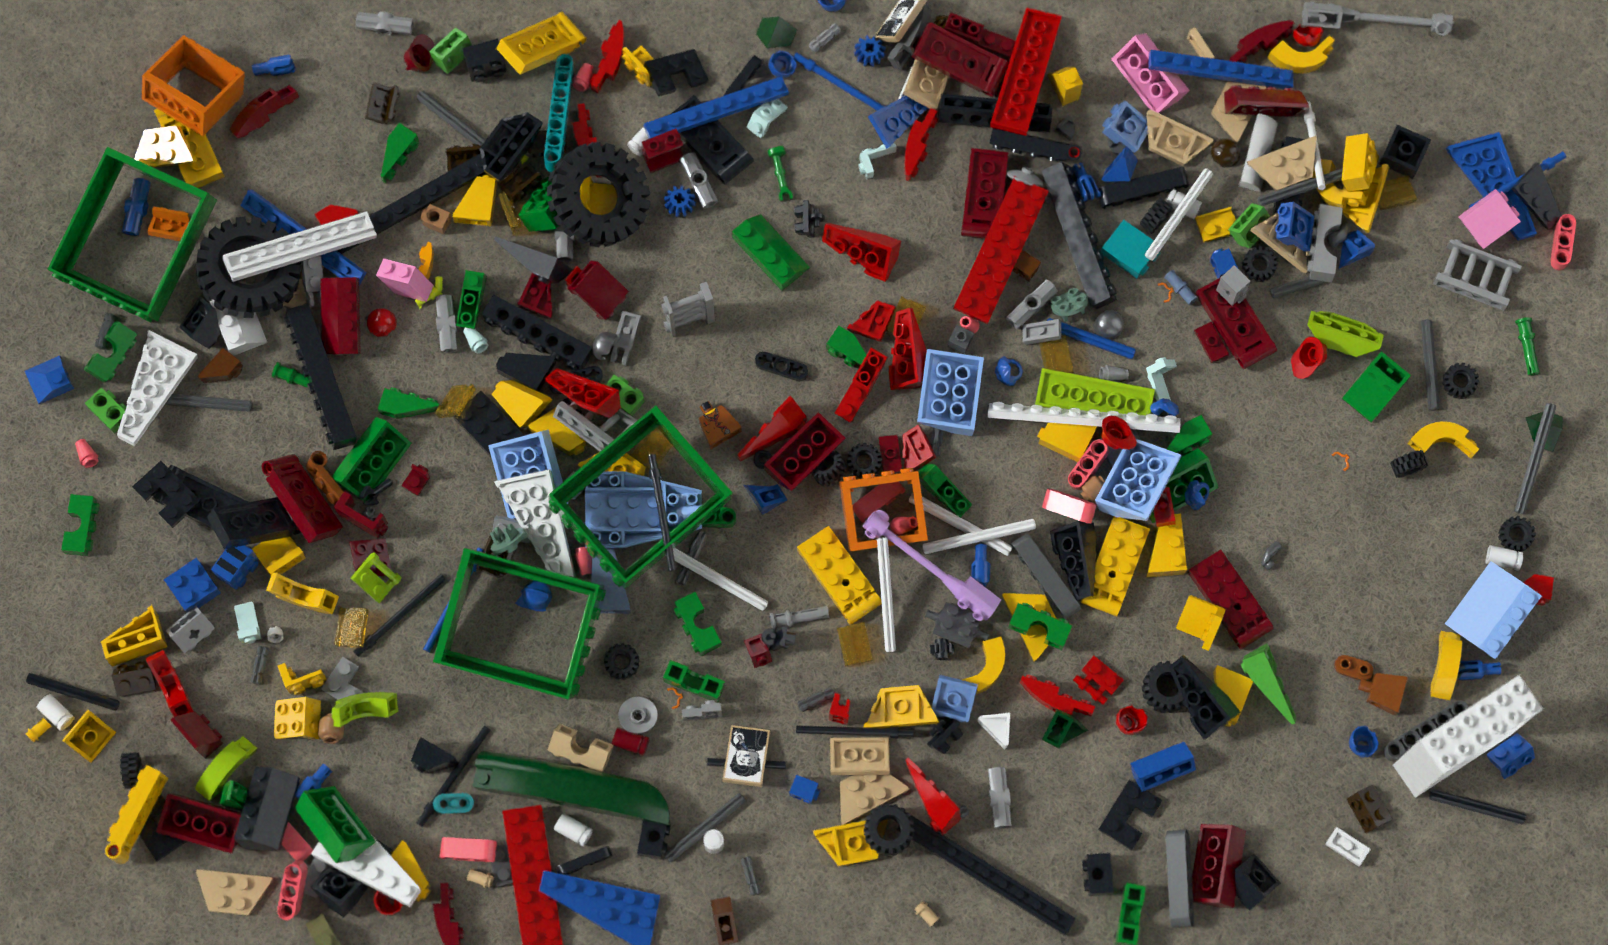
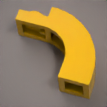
(1301, 62)
(1337, 197)
(1443, 432)
(302, 595)
(995, 657)
(1447, 665)

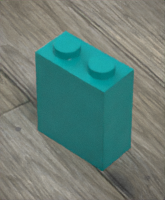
(1128, 249)

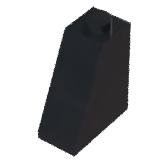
(526, 368)

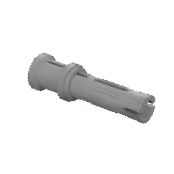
(789, 618)

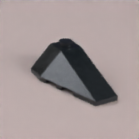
(1206, 702)
(341, 890)

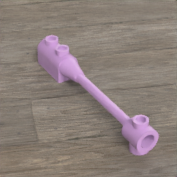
(969, 593)

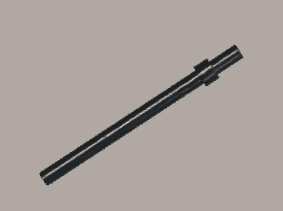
(655, 475)
(371, 640)
(893, 732)
(429, 808)

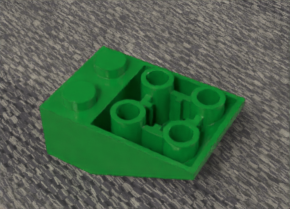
(536, 212)
(1376, 386)

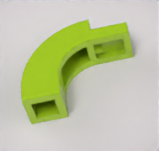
(364, 705)
(223, 766)

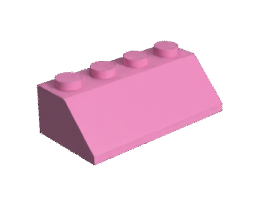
(1155, 88)

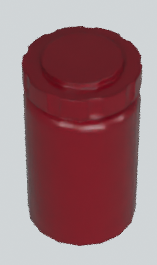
(630, 741)

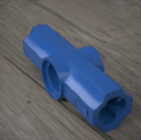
(136, 206)

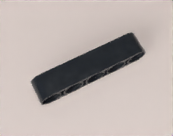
(1143, 186)

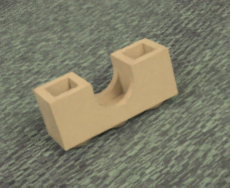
(564, 745)

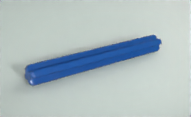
(1096, 340)

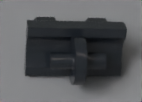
(811, 219)
(778, 638)
(942, 731)

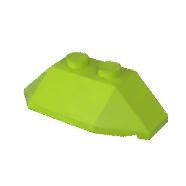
(1344, 333)

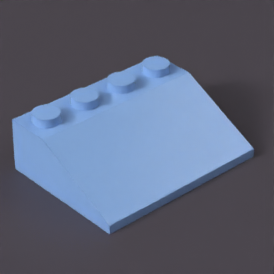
(950, 391)
(525, 456)
(1137, 481)
(1493, 610)

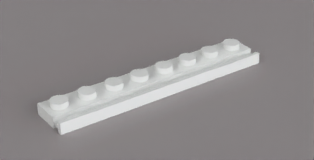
(299, 246)

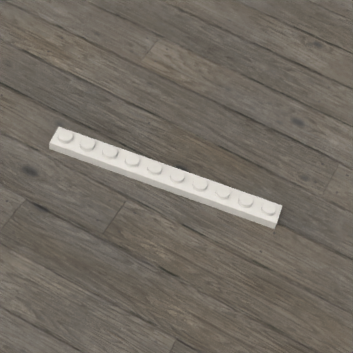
(1080, 417)

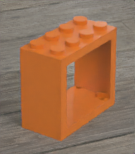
(203, 63)
(851, 482)

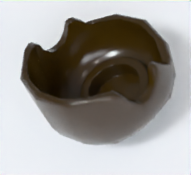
(1225, 152)

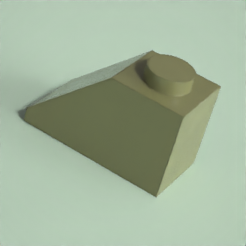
(322, 931)

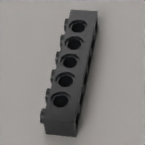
(980, 110)
(498, 306)

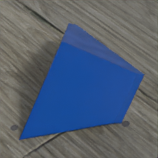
(1121, 167)
(1355, 248)
(766, 497)

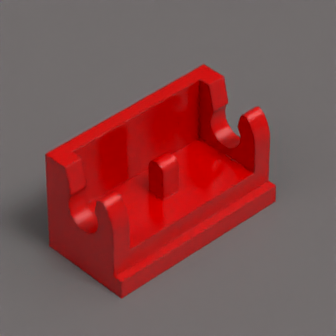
(839, 713)

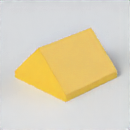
(89, 736)

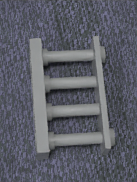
(1478, 293)
(689, 309)
(587, 430)

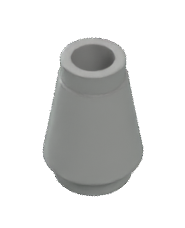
(1113, 373)

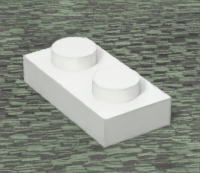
(1347, 846)

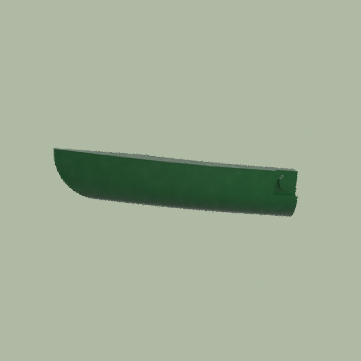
(570, 787)

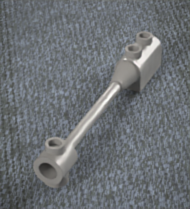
(1333, 15)

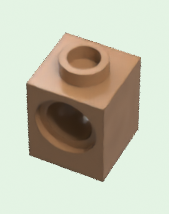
(440, 225)

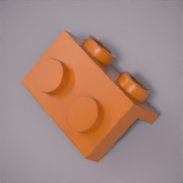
(168, 223)

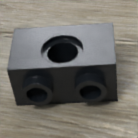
(653, 849)
(1102, 863)

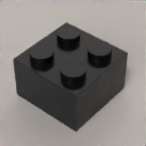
(484, 60)
(1405, 151)

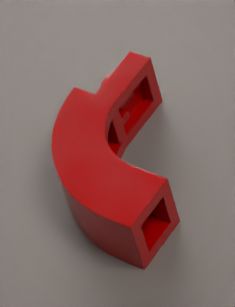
(170, 684)

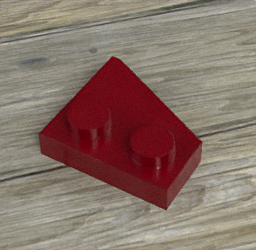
(537, 297)

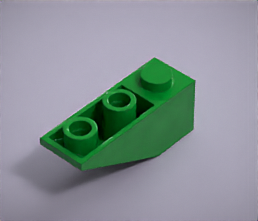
(399, 141)
(471, 299)
(845, 343)
(402, 405)
(1192, 433)
(943, 489)
(233, 795)

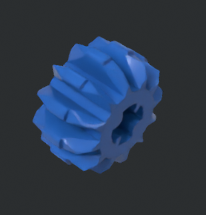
(862, 54)
(672, 198)

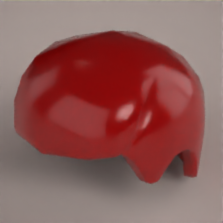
(1312, 37)
(381, 322)
(1131, 713)
(384, 906)

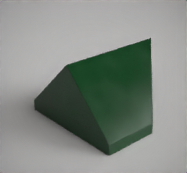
(775, 32)
(1555, 430)
(1062, 729)

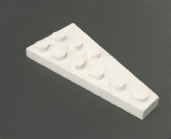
(155, 380)
(529, 502)
(377, 870)

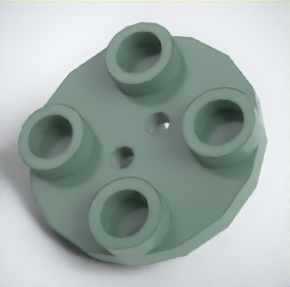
(1069, 303)
(508, 540)

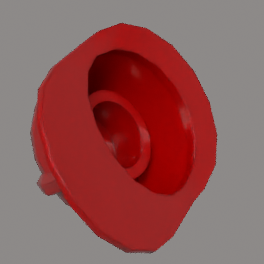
(1308, 357)
(1117, 433)

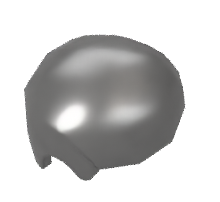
(1109, 324)
(603, 344)

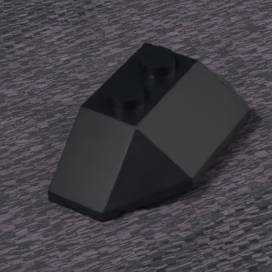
(509, 144)

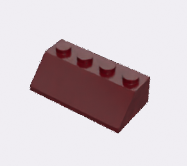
(1264, 101)
(340, 315)
(803, 452)
(199, 822)
(1216, 858)

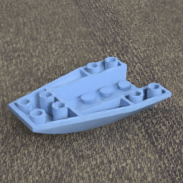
(625, 512)

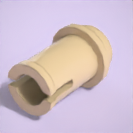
(480, 878)
(926, 913)

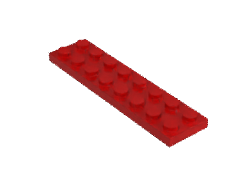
(1026, 71)
(1000, 250)
(528, 859)

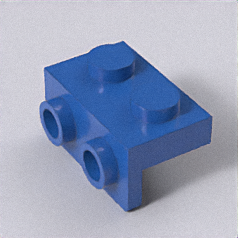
(1511, 755)

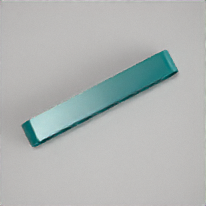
(563, 72)

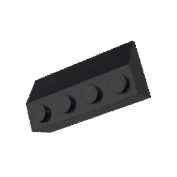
(266, 809)

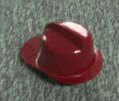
(418, 55)

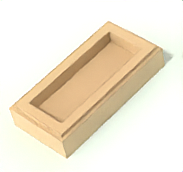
(1199, 44)

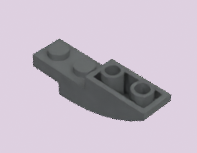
(910, 39)

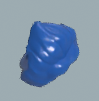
(1003, 371)
(1166, 405)
(1193, 496)

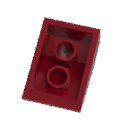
(198, 733)

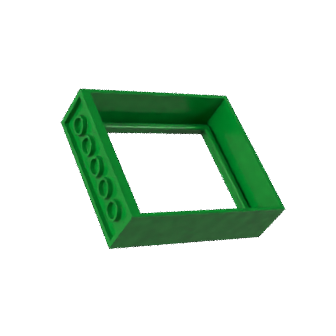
(86, 217)
(608, 456)
(504, 673)

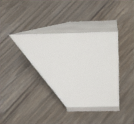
(997, 726)

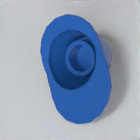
(535, 596)

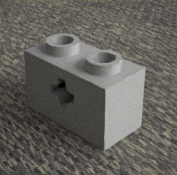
(1233, 286)
(181, 629)

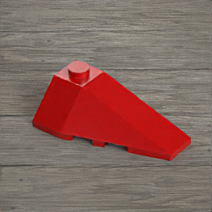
(871, 250)
(908, 352)
(586, 393)
(785, 422)
(939, 807)

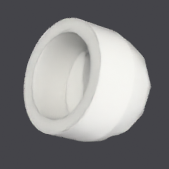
(271, 633)

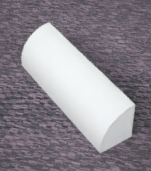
(1260, 145)

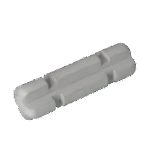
(824, 37)

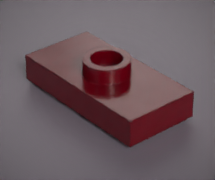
(1211, 342)
(890, 453)

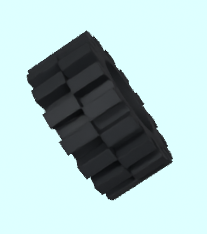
(1156, 215)
(1265, 255)
(1448, 380)
(864, 450)
(1409, 464)
(834, 473)
(1508, 542)
(621, 650)
(130, 768)

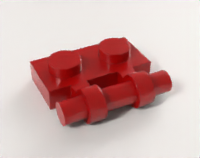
(1100, 674)

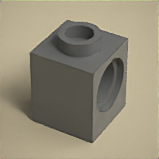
(960, 339)

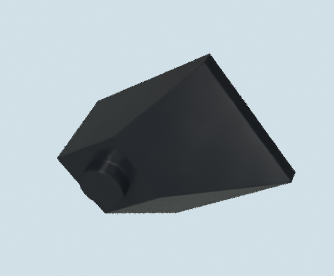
(202, 323)
(431, 758)
(1254, 882)

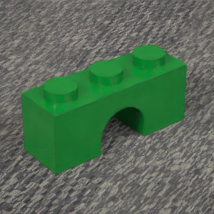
(121, 339)
(80, 541)
(1056, 629)
(703, 639)
(685, 679)
(1129, 915)

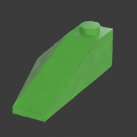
(1261, 670)

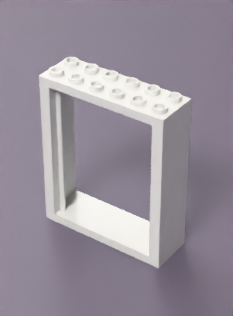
(1467, 736)

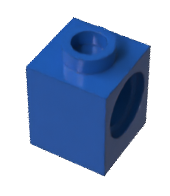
(1222, 261)
(804, 789)

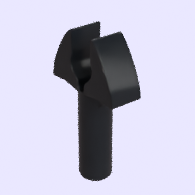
(375, 492)

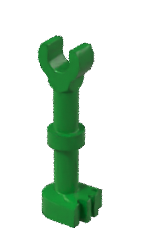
(776, 153)

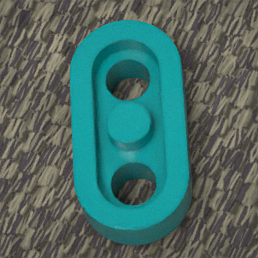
(452, 803)

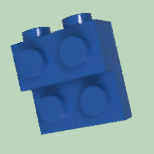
(1295, 226)

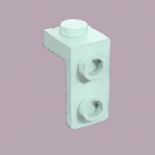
(764, 116)
(868, 154)
(1155, 376)
(247, 623)

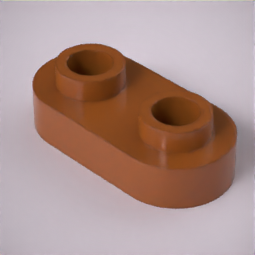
(1353, 669)

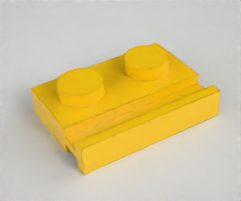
(1215, 224)

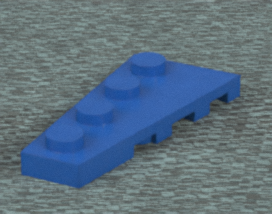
(895, 118)

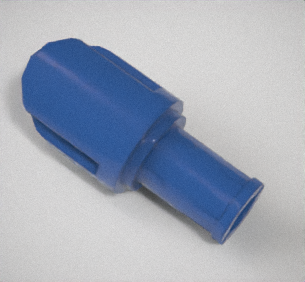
(275, 66)
(1086, 183)
(981, 567)
(1476, 669)
(313, 782)

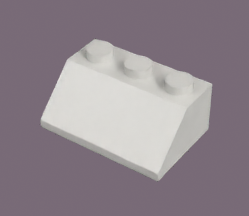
(240, 332)

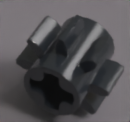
(942, 649)

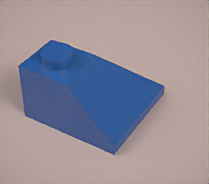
(49, 379)

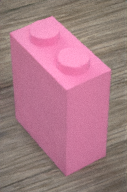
(1490, 218)
(404, 280)

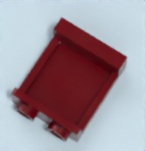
(662, 150)
(598, 289)
(344, 509)

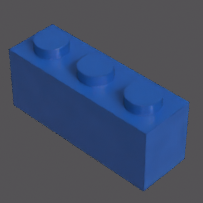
(1163, 766)

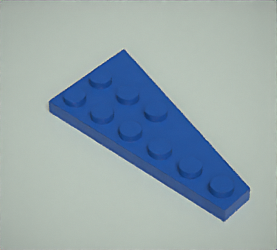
(1489, 168)
(616, 909)

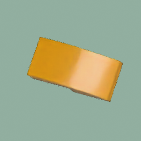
(426, 257)

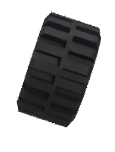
(1152, 694)
(894, 813)

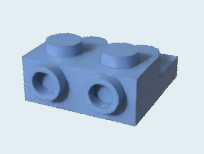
(1126, 126)
(954, 698)

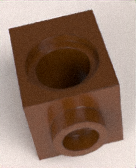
(1026, 266)

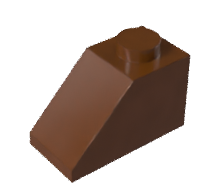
(221, 368)
(724, 921)

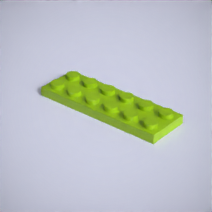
(1089, 393)

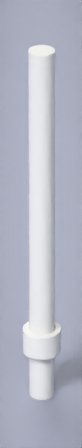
(1309, 119)

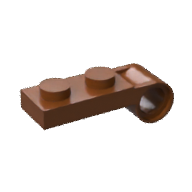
(322, 477)

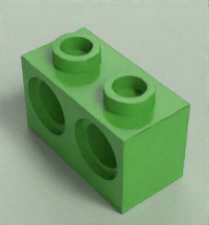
(449, 51)
(1248, 219)
(626, 393)
(105, 412)

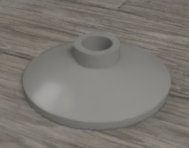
(1025, 175)
(637, 706)

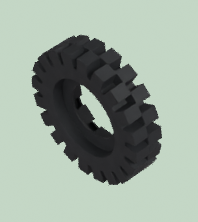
(622, 173)
(236, 296)

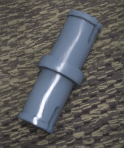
(1181, 287)

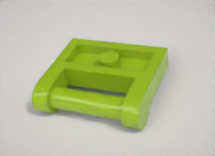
(370, 582)

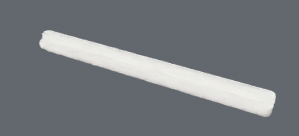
(1178, 215)
(961, 524)
(979, 536)
(719, 580)
(886, 594)

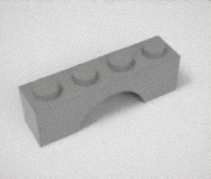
(1323, 264)

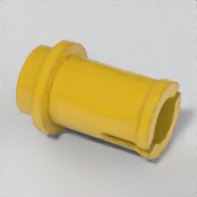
(36, 731)

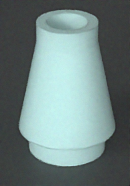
(476, 341)

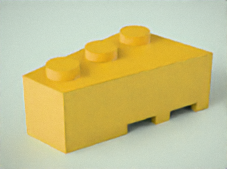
(1359, 162)
(1168, 551)
(136, 639)

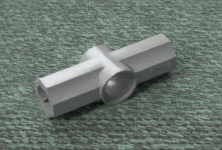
(384, 23)
(694, 170)
(564, 244)
(1024, 312)
(446, 323)
(999, 797)

